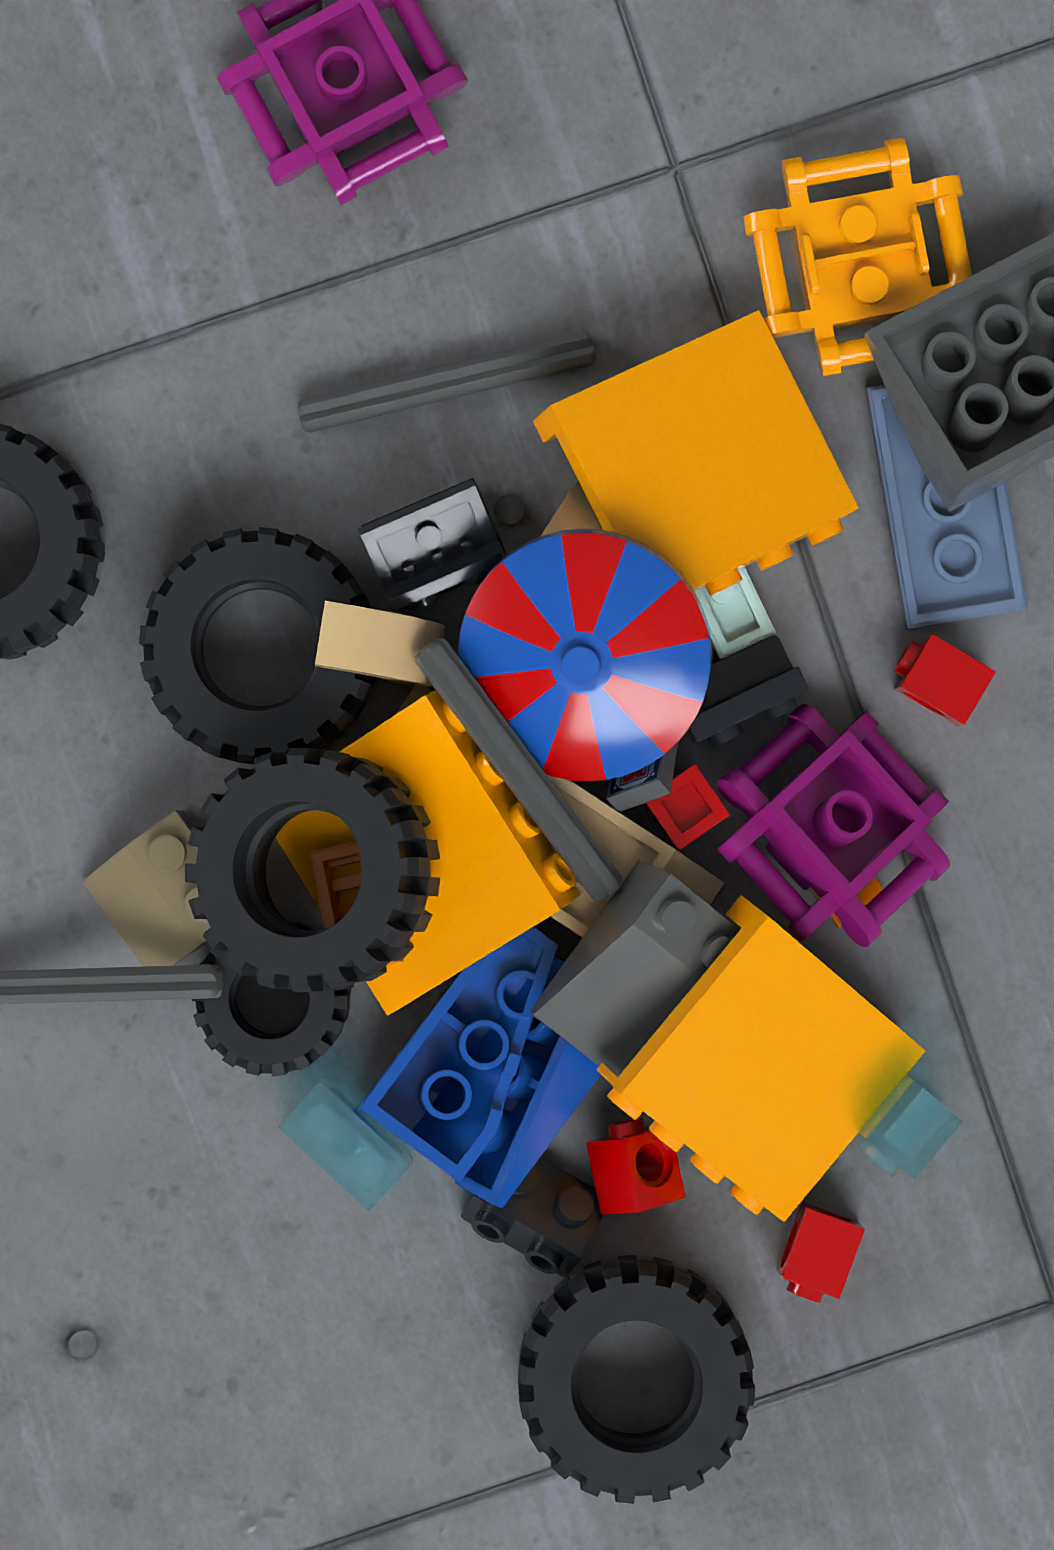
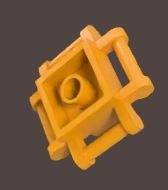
(855, 253)

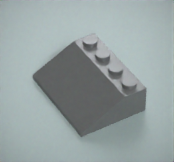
(976, 374)
(633, 967)

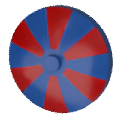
(589, 651)

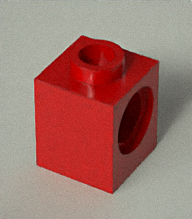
(942, 678)
(688, 809)
(633, 1169)
(819, 1252)

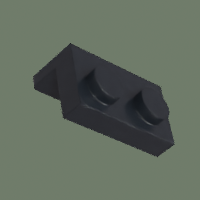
(432, 547)
(745, 685)
(544, 1219)

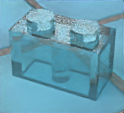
(907, 1129)
(346, 1143)

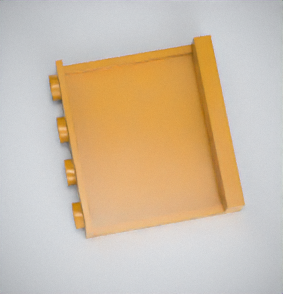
(705, 455)
(492, 861)
(765, 1067)

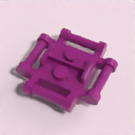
(341, 87)
(834, 824)

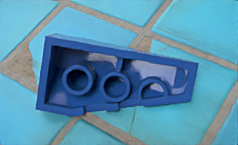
(458, 1064)
(541, 1099)

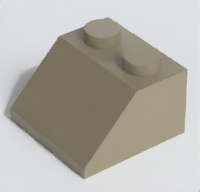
(148, 896)

